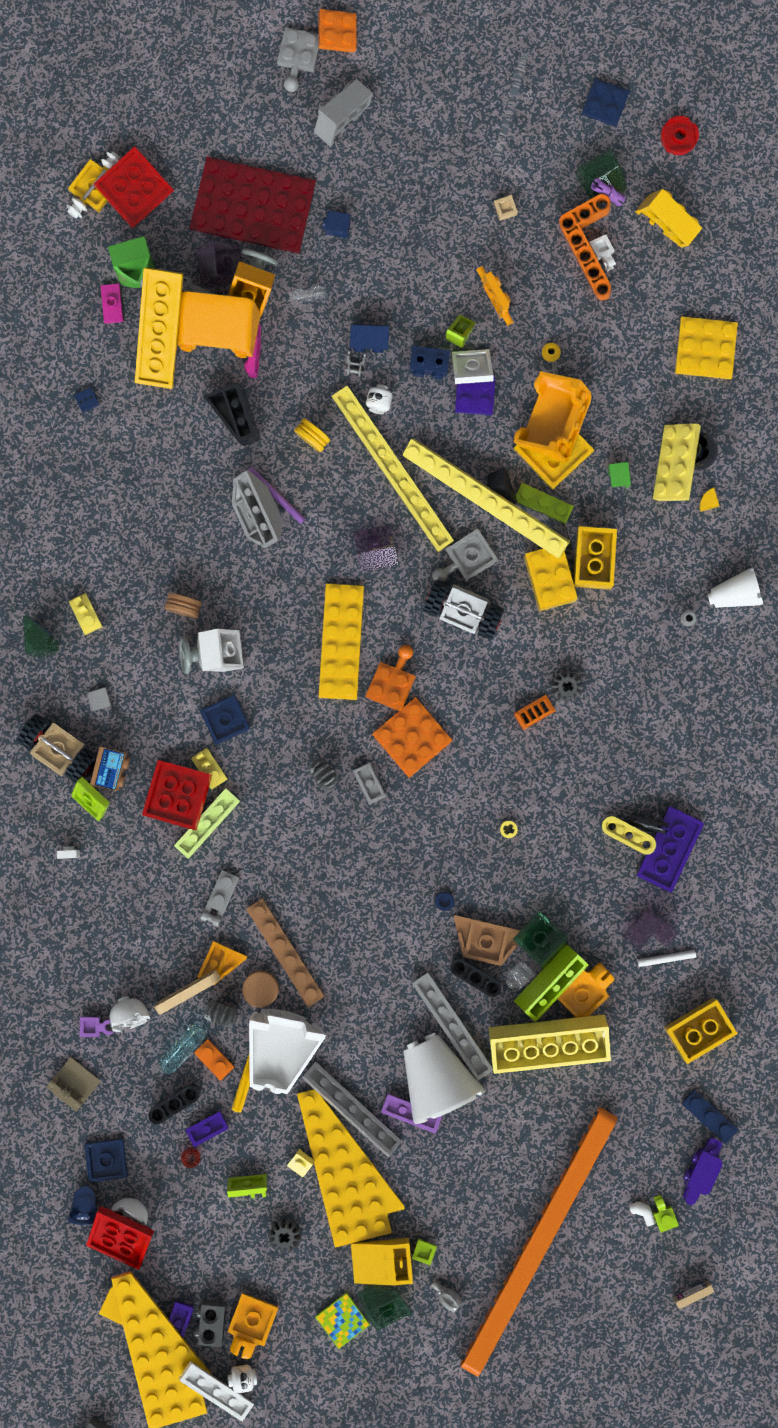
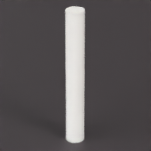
(666, 958)

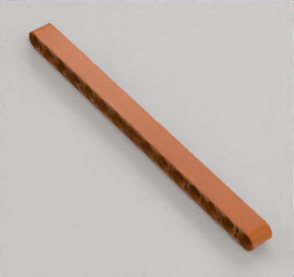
(539, 1242)

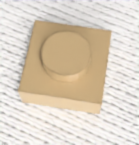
(505, 207)

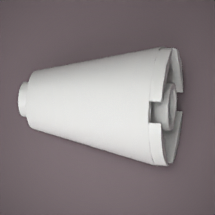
(737, 591)

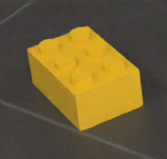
(594, 557)
(550, 579)
(700, 1030)

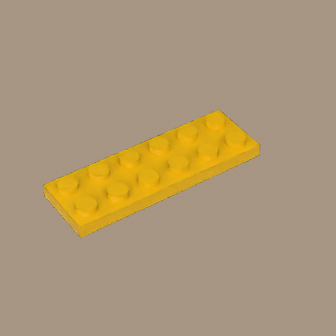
(158, 327)
(341, 641)

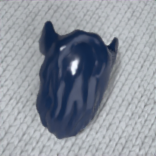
(83, 1207)

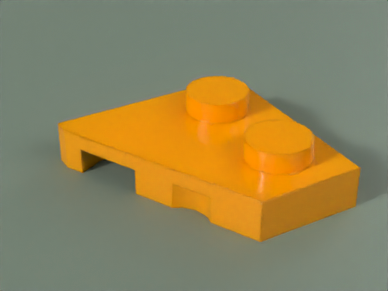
(221, 959)

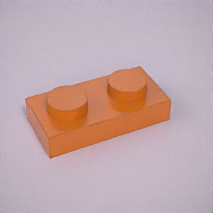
(214, 1059)

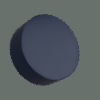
(444, 901)

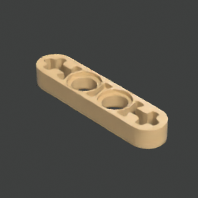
(187, 992)

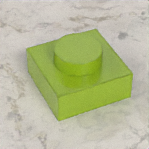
(424, 1251)

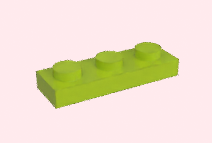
(544, 503)

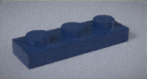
(709, 1116)

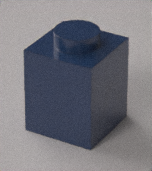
(336, 224)

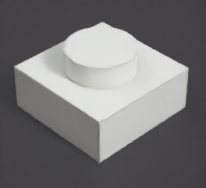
(68, 852)

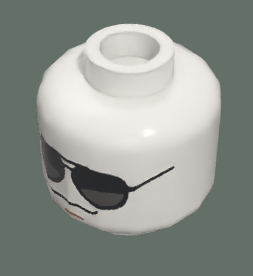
(379, 399)
(242, 1378)

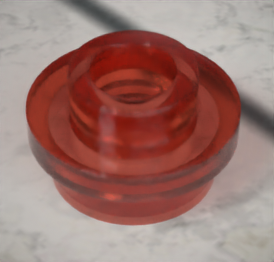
(190, 1164)

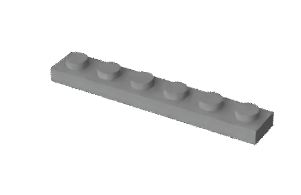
(452, 1026)
(351, 1109)

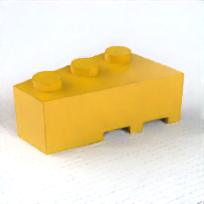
(670, 217)

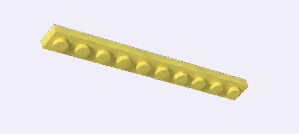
(392, 469)
(486, 498)

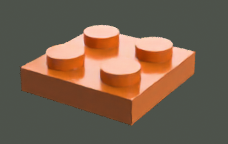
(336, 30)

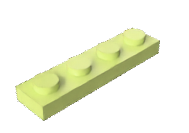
(208, 823)

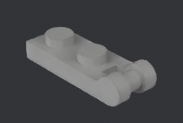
(220, 897)

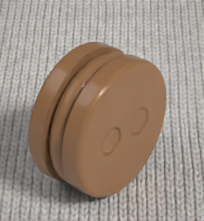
(182, 605)
(260, 989)

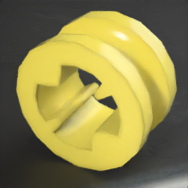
(507, 823)

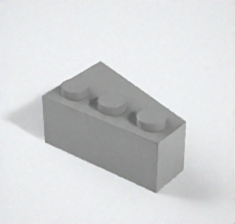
(341, 110)

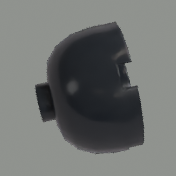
(706, 452)

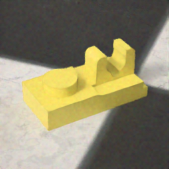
(85, 614)
(206, 763)

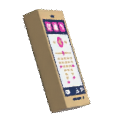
(693, 1294)

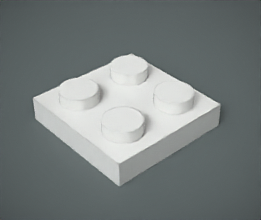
(472, 366)

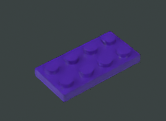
(671, 851)

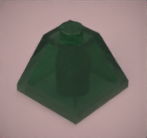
(383, 1306)

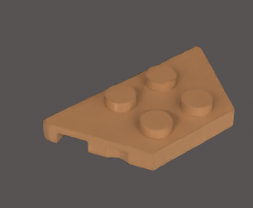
(485, 940)

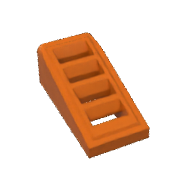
(521, 721)

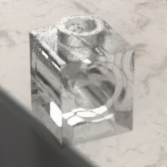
(518, 975)

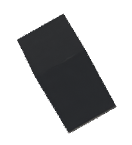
(501, 484)

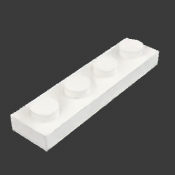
(216, 1391)

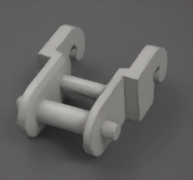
(359, 372)

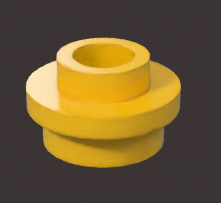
(548, 357)

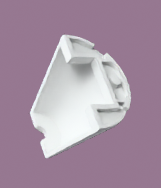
(280, 1048)
(437, 1079)

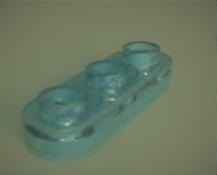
(182, 1048)

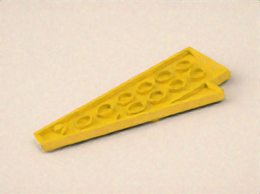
(350, 1184)
(157, 1356)

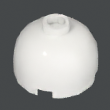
(128, 1013)
(132, 1209)

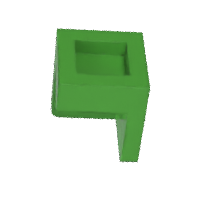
(619, 474)

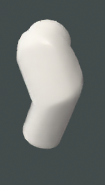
(643, 1210)

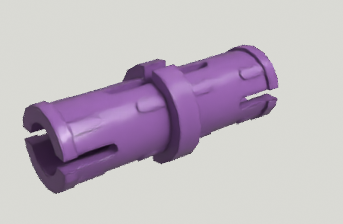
(609, 190)

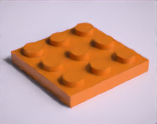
(412, 737)

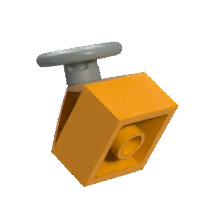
(252, 280)

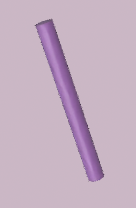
(279, 498)

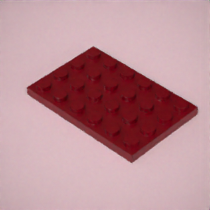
(252, 205)

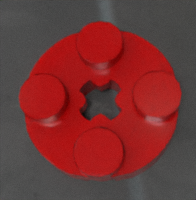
(675, 145)

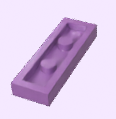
(401, 1110)

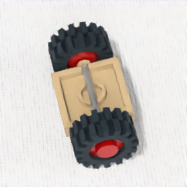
(56, 748)

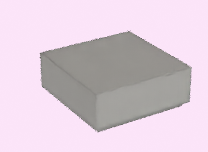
(99, 699)

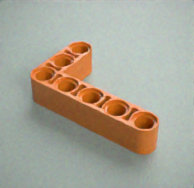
(584, 246)

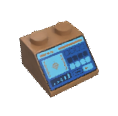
(110, 769)

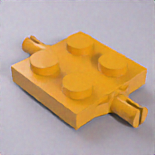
(499, 299)

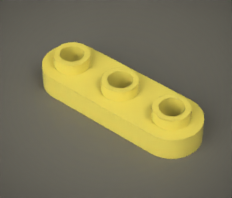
(622, 829)

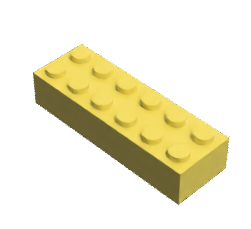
(549, 1044)

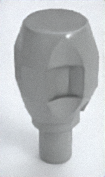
(448, 1297)

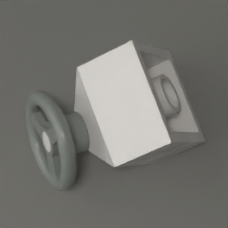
(215, 651)

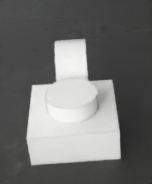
(603, 249)

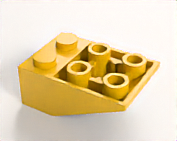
(382, 1262)

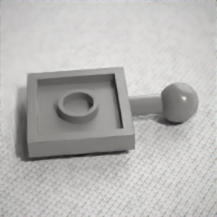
(298, 52)
(469, 556)

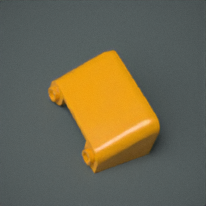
(218, 323)
(555, 416)

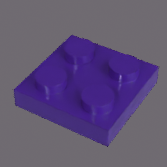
(475, 398)

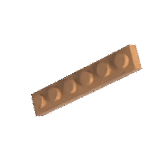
(285, 952)

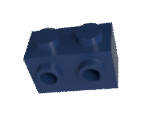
(369, 337)
(429, 362)

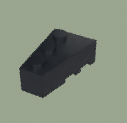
(235, 412)

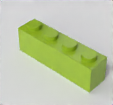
(551, 983)

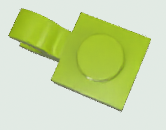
(664, 1216)

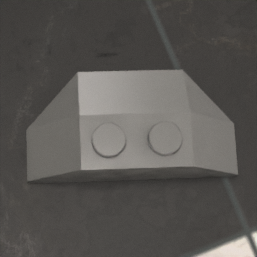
(256, 510)

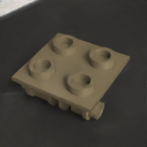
(73, 1084)

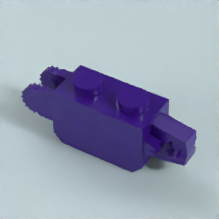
(703, 1172)

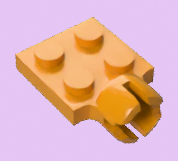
(587, 991)
(251, 1324)

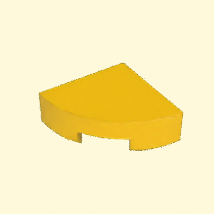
(709, 500)

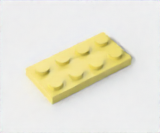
(676, 462)

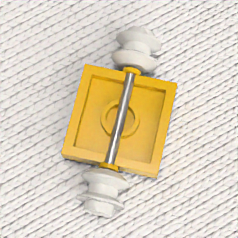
(83, 186)

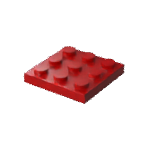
(133, 187)
(177, 795)
(119, 1237)

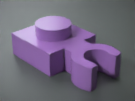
(92, 1026)

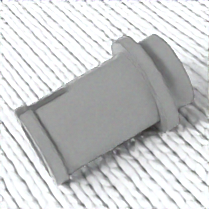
(692, 617)

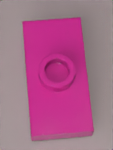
(112, 303)

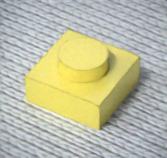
(301, 1163)

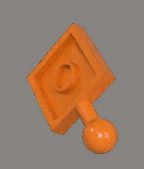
(391, 684)

